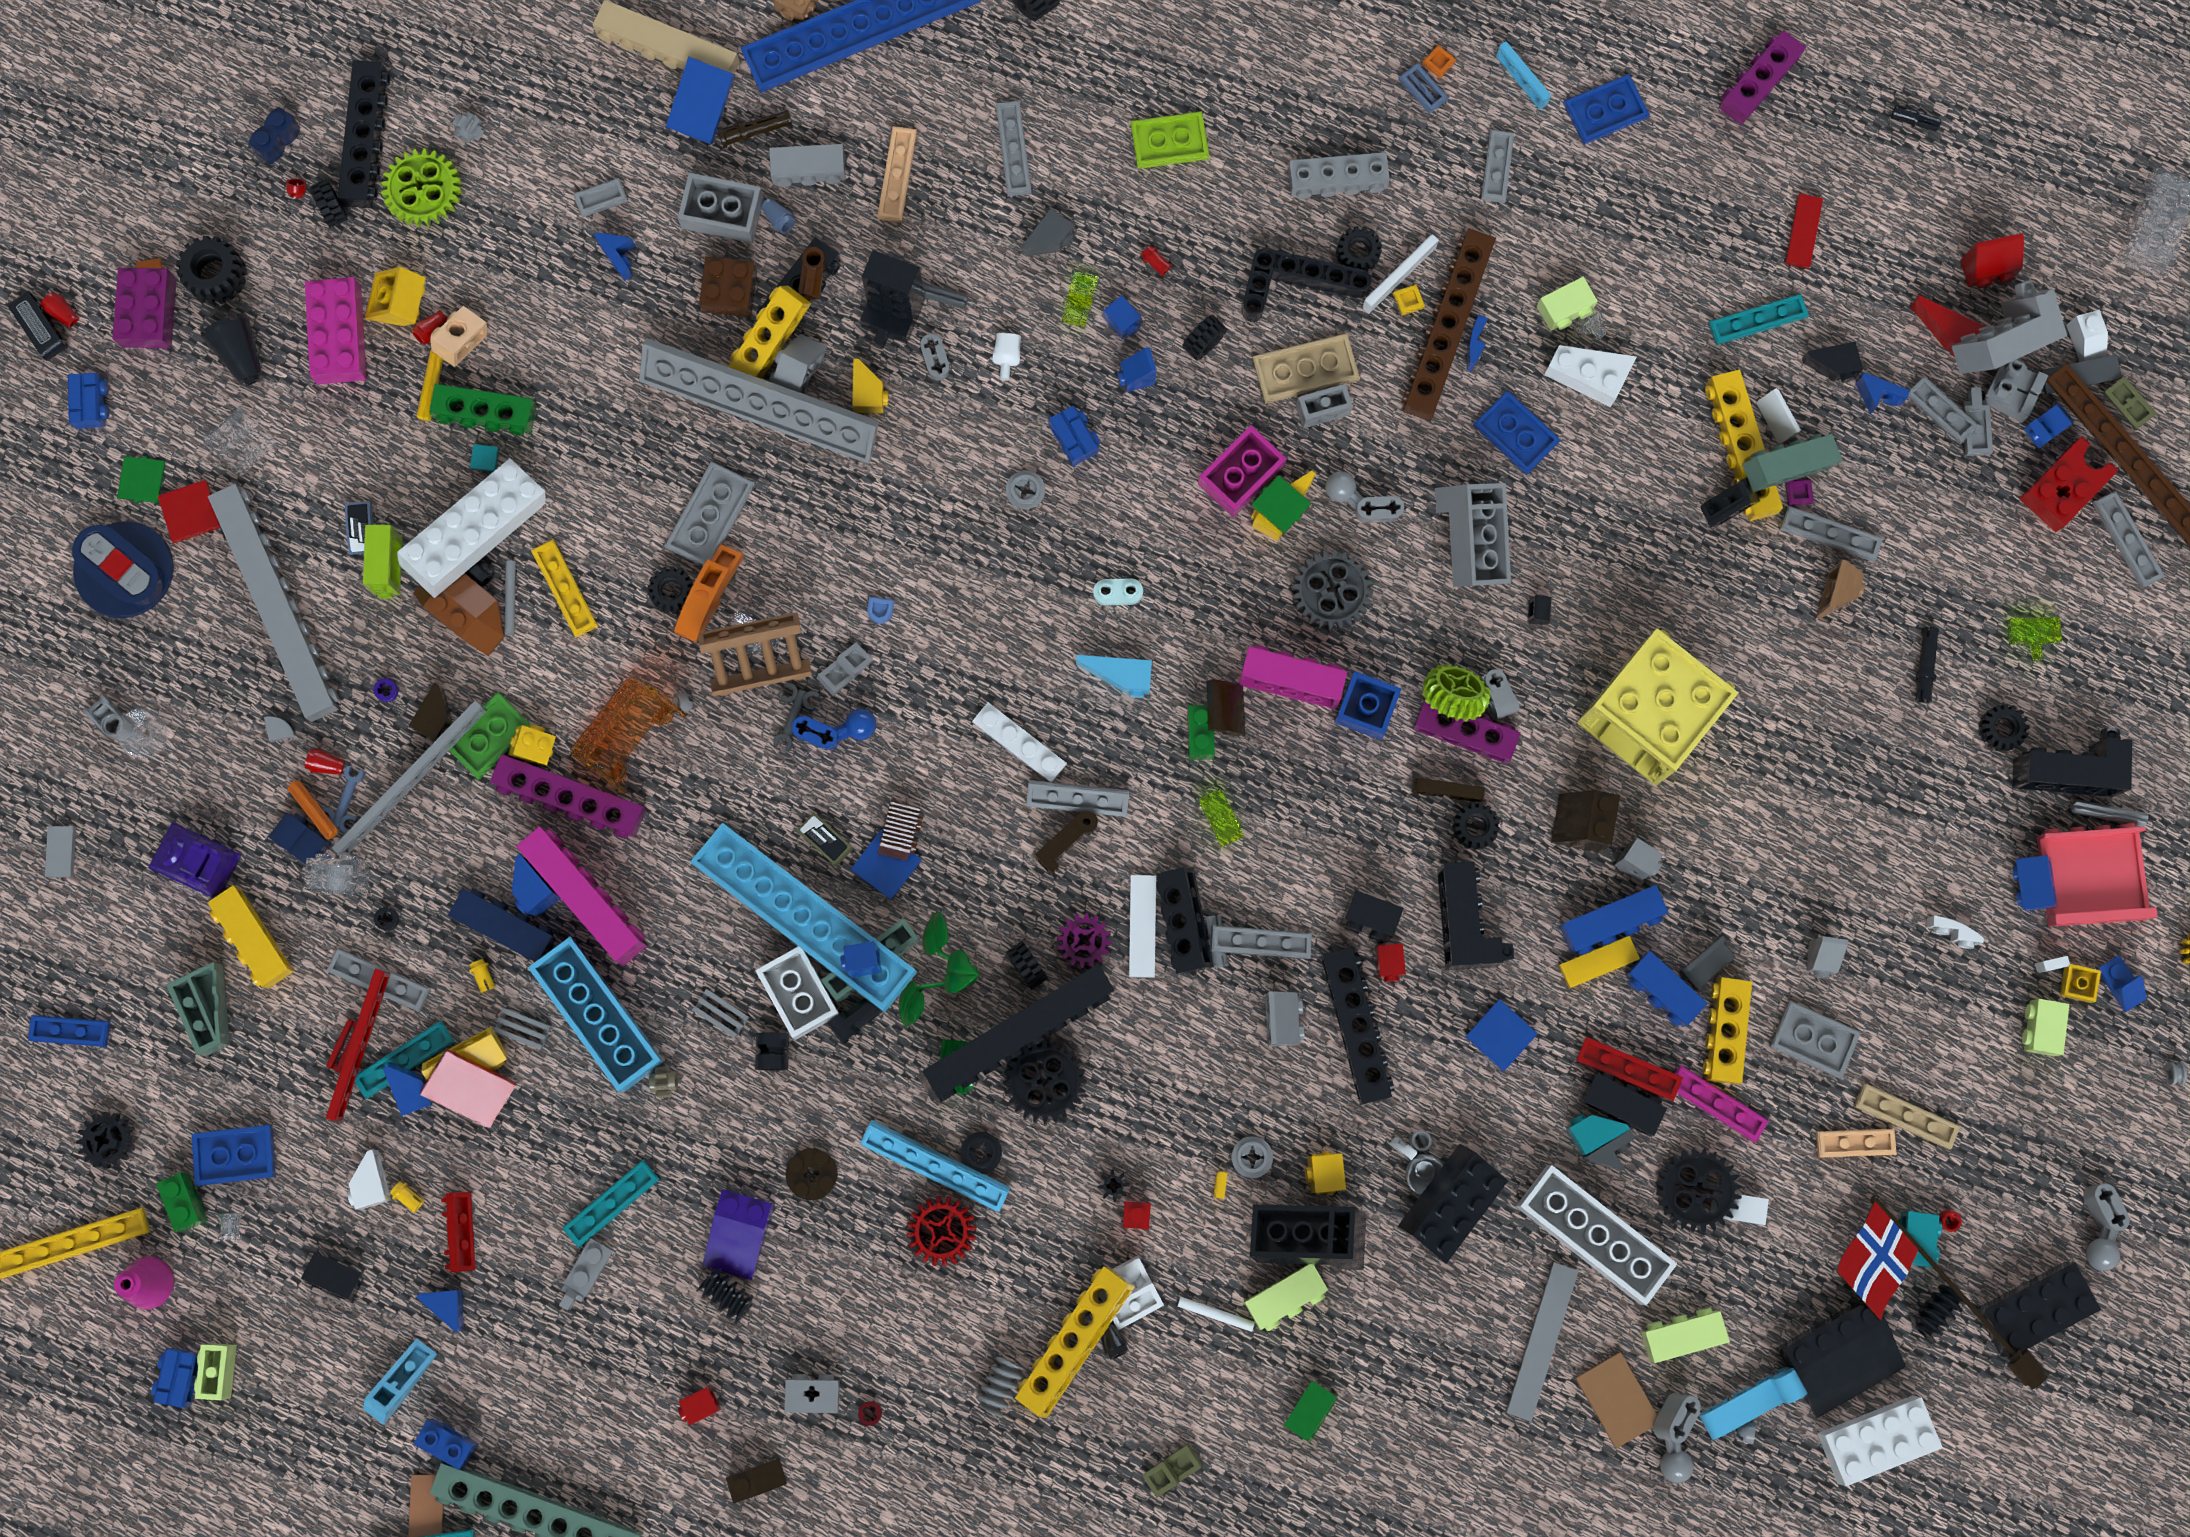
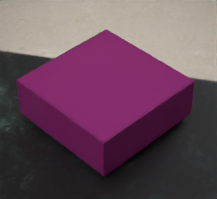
(1799, 492)

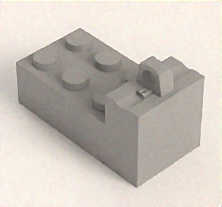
(2028, 325)
(1477, 532)

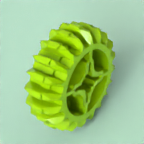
(1456, 692)

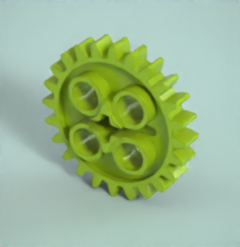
(423, 208)

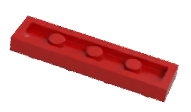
(1629, 1069)

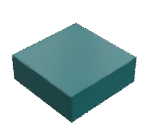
(484, 458)

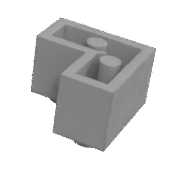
(798, 363)

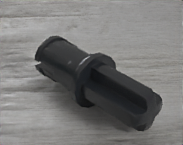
(1915, 117)

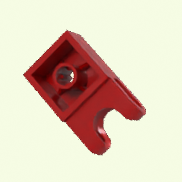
(2072, 481)

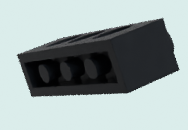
(793, 276)
(1194, 930)

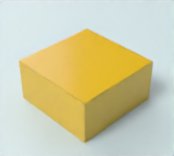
(2080, 983)

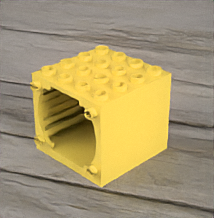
(1657, 707)

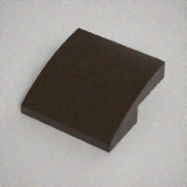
(1225, 707)

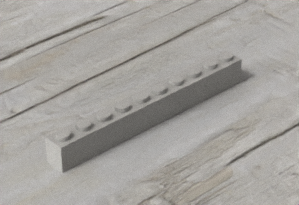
(273, 602)

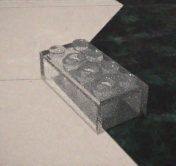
(2157, 224)

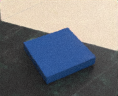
(884, 872)
(1501, 1035)

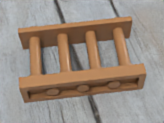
(748, 633)

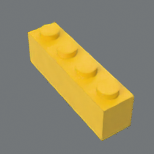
(250, 937)

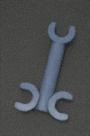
(340, 817)

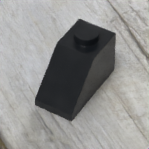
(1835, 362)

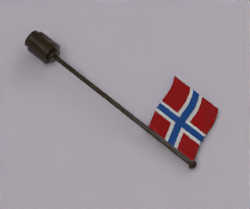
(1881, 1260)

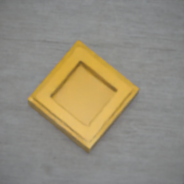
(1408, 300)
(1220, 1185)

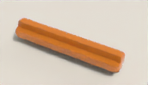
(312, 809)

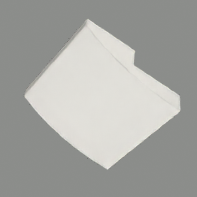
(1142, 1299)

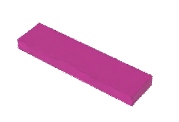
(1720, 1105)

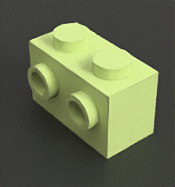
(1567, 304)
(2045, 1027)
(215, 1371)

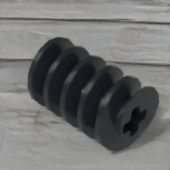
(726, 1295)
(1937, 1312)

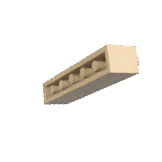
(658, 39)

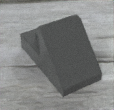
(1606, 1155)

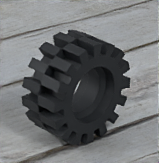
(328, 203)
(1361, 236)
(1204, 337)
(663, 577)
(2018, 727)
(1483, 813)
(1026, 965)

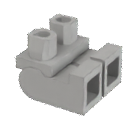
(2015, 390)

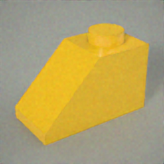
(867, 390)

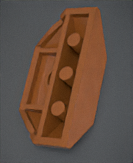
(467, 612)

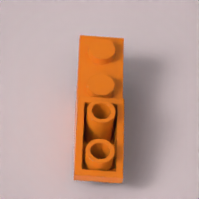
(706, 592)

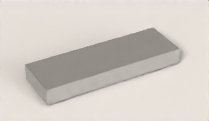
(1497, 166)
(1942, 410)

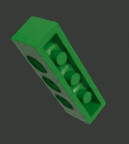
(447, 397)

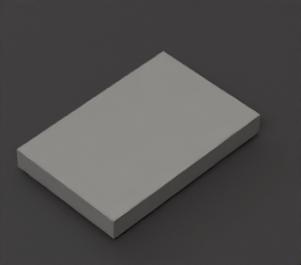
(1815, 1039)

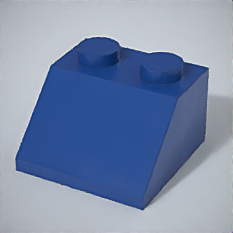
(530, 889)

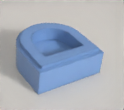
(880, 609)

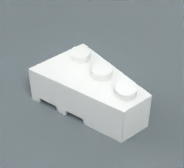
(1590, 372)

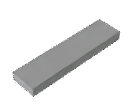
(1013, 148)
(1831, 533)
(2128, 539)
(1077, 798)
(1260, 942)
(361, 971)

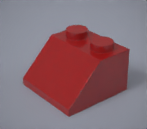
(1994, 261)

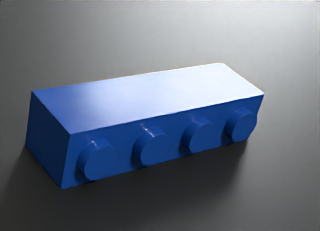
(1613, 919)

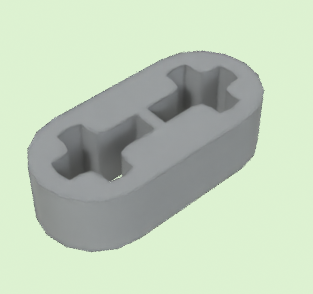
(940, 355)

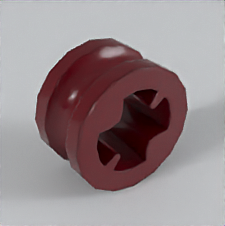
(861, 1414)

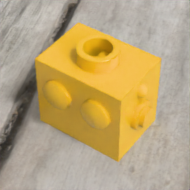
(532, 745)
(1325, 1173)

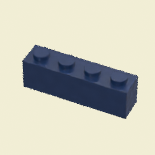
(502, 926)

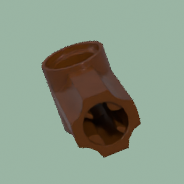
(811, 275)

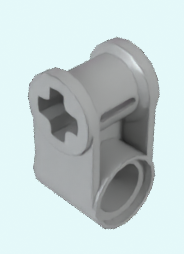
(1502, 699)
(104, 715)

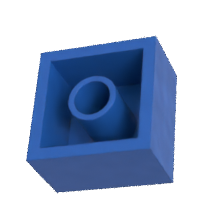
(1367, 705)

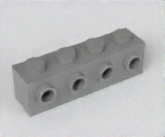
(1338, 174)

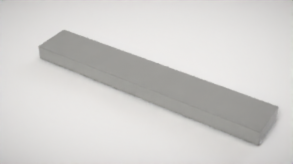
(1542, 1341)

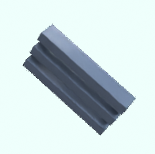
(1417, 95)

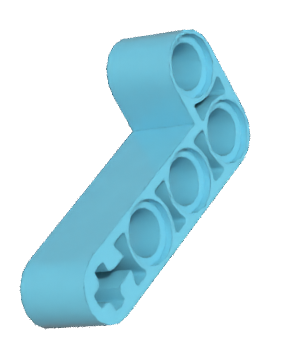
(1753, 1402)

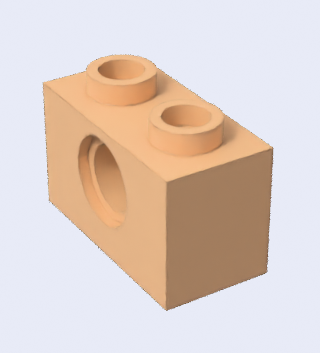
(456, 348)

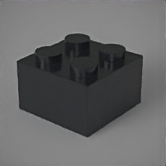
(1371, 917)

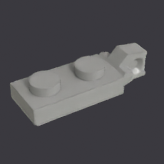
(1980, 441)
(585, 1273)

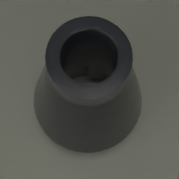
(1113, 1342)

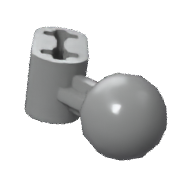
(1342, 488)
(2103, 1252)
(1674, 1426)

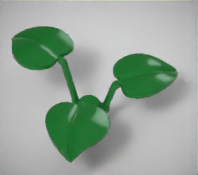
(958, 972)

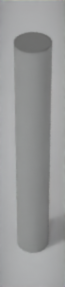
(510, 577)

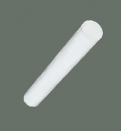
(1216, 1314)

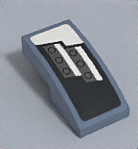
(356, 517)

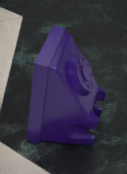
(194, 861)

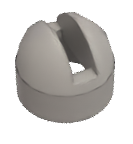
(683, 701)
(1423, 1138)
(1747, 1432)

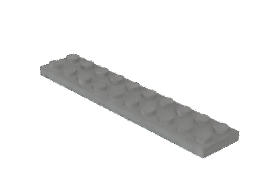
(758, 400)

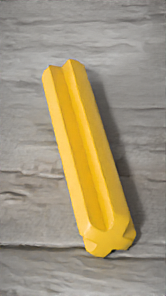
(431, 378)

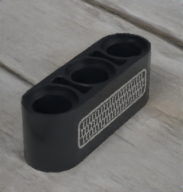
(37, 326)

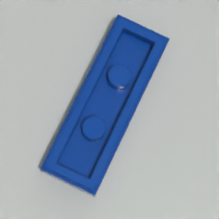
(69, 1031)

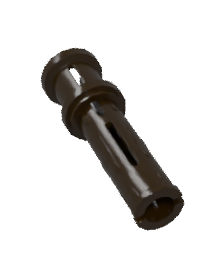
(742, 131)

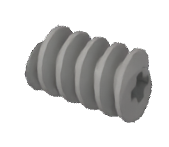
(999, 1386)

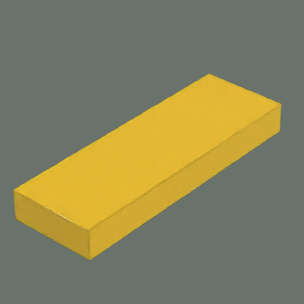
(1599, 962)

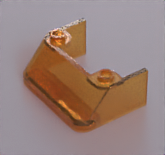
(621, 728)

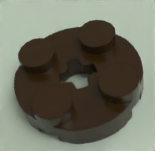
(823, 1183)

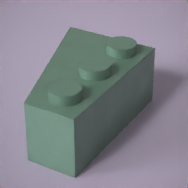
(203, 1007)

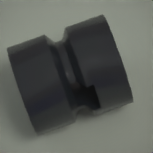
(772, 1051)

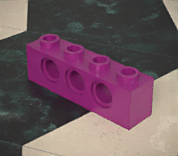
(1783, 48)
(1476, 742)

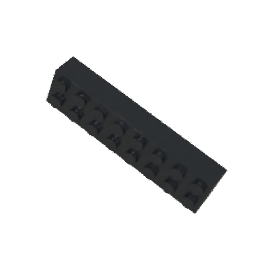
(1017, 1031)

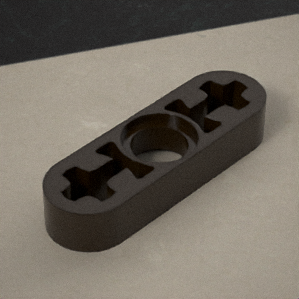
(1454, 790)

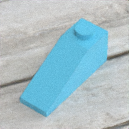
(1125, 674)
(398, 1381)

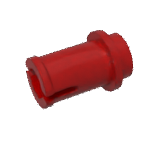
(1155, 260)

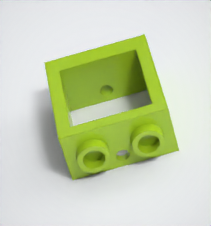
(381, 561)

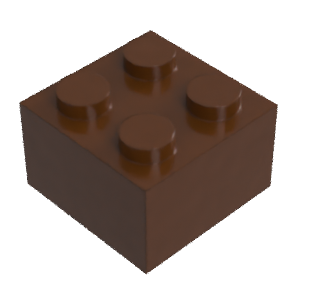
(728, 286)

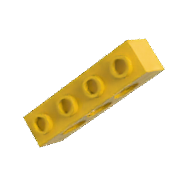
(794, 309)
(1740, 994)

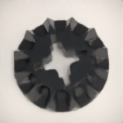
(974, 1141)

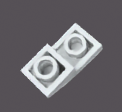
(1960, 933)

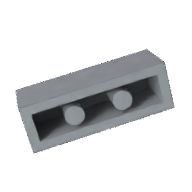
(807, 164)

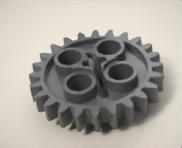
(1311, 598)

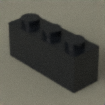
(1623, 1103)

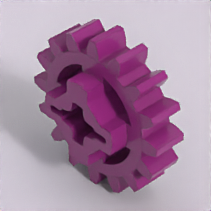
(1076, 931)

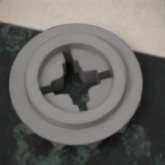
(1019, 480)
(1260, 1148)

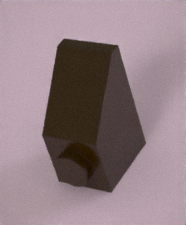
(433, 715)
(756, 1480)

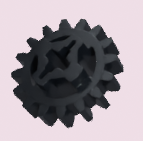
(101, 1149)

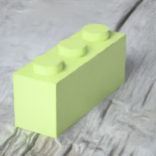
(1286, 1297)
(1684, 1335)

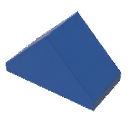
(447, 1306)

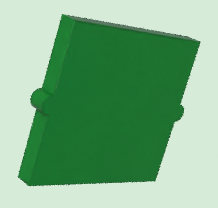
(141, 479)
(1281, 504)

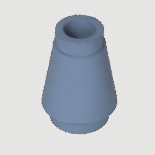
(779, 217)

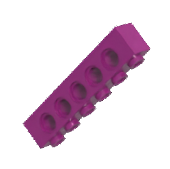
(509, 769)

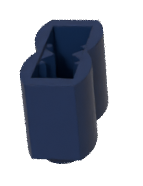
(278, 131)
(299, 839)

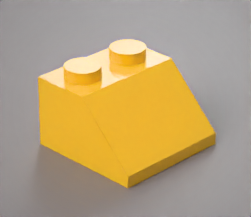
(395, 297)

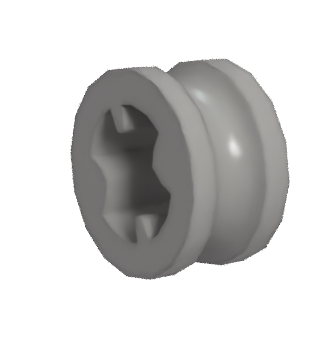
(2176, 1073)

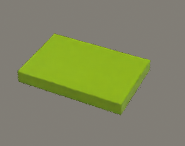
(1169, 140)

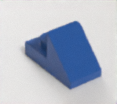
(614, 249)
(1874, 388)
(2123, 985)

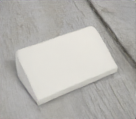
(1778, 416)

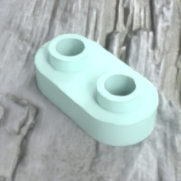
(1118, 592)

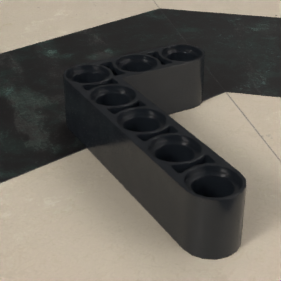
(1299, 277)

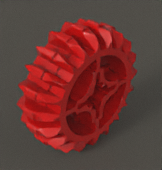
(961, 1242)

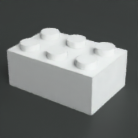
(797, 992)

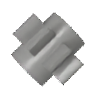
(468, 127)

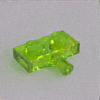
(2034, 633)

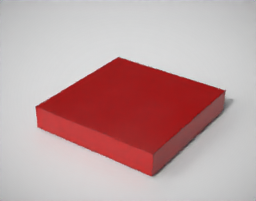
(188, 511)

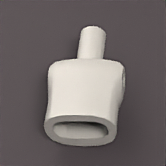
(1006, 353)

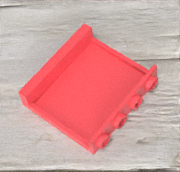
(2097, 875)

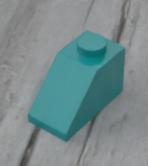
(1593, 1132)

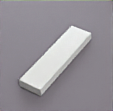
(1400, 273)
(1142, 926)

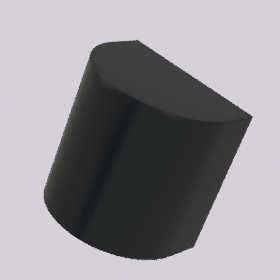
(1539, 610)

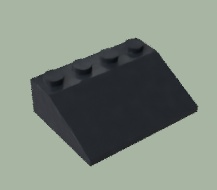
(1842, 1356)

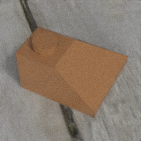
(1841, 588)

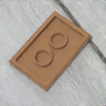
(1617, 1399)

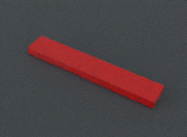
(358, 1045)

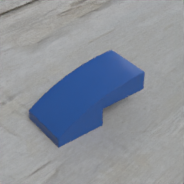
(1475, 346)

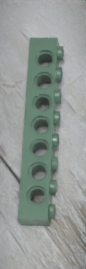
(445, 1491)

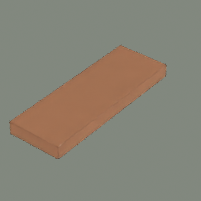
(425, 1513)

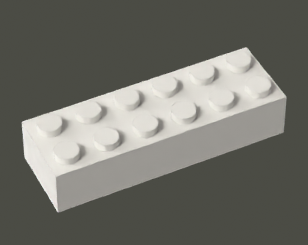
(471, 528)
(1596, 1235)

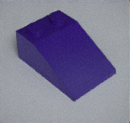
(737, 1234)

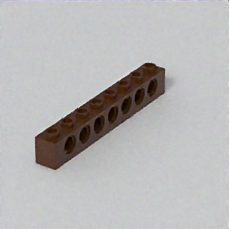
(1480, 247)

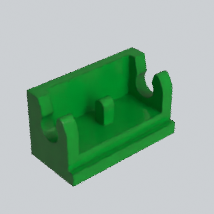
(1310, 1411)

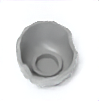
(1424, 1165)

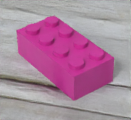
(335, 330)
(1293, 677)

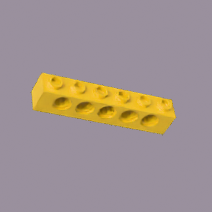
(1733, 386)
(1073, 1358)

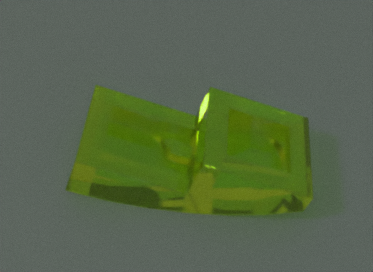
(1079, 299)
(1220, 817)

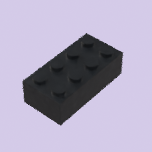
(1453, 1203)
(2040, 1308)

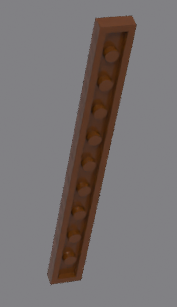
(2122, 449)

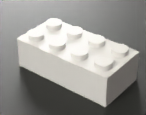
(1879, 1440)

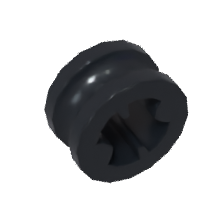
(390, 925)

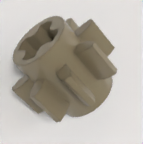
(663, 1081)

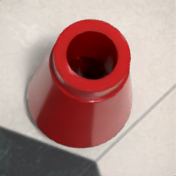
(59, 309)
(424, 328)
(323, 762)

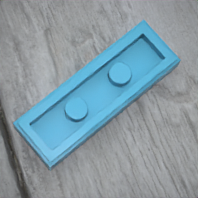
(1523, 75)

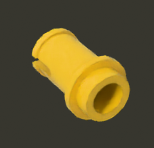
(482, 974)
(406, 1196)

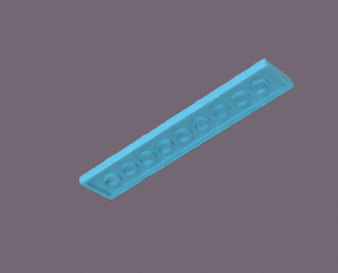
(798, 913)

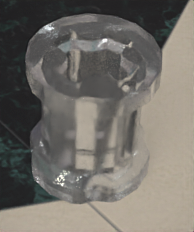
(230, 1226)

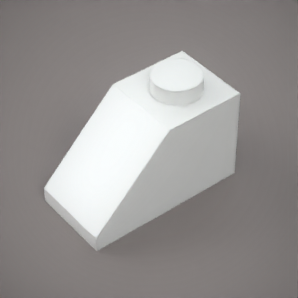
(2089, 335)
(369, 1183)

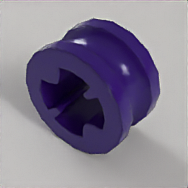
(378, 685)

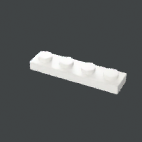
(1019, 742)

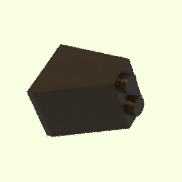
(1585, 820)

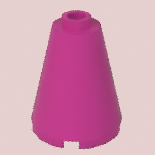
(145, 1283)

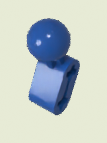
(858, 725)

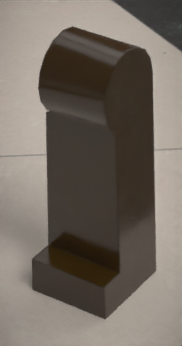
(1083, 824)

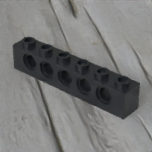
(363, 76)
(1350, 960)

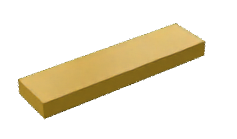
(564, 588)

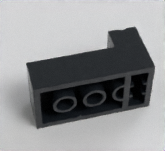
(892, 297)
(2100, 772)
(1461, 921)
(1308, 1235)

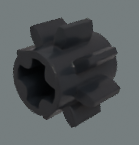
(1118, 1180)

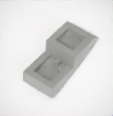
(844, 669)

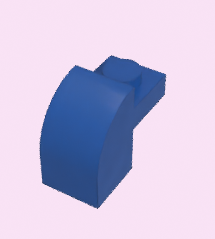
(2049, 425)

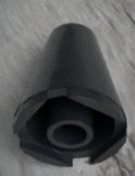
(235, 347)

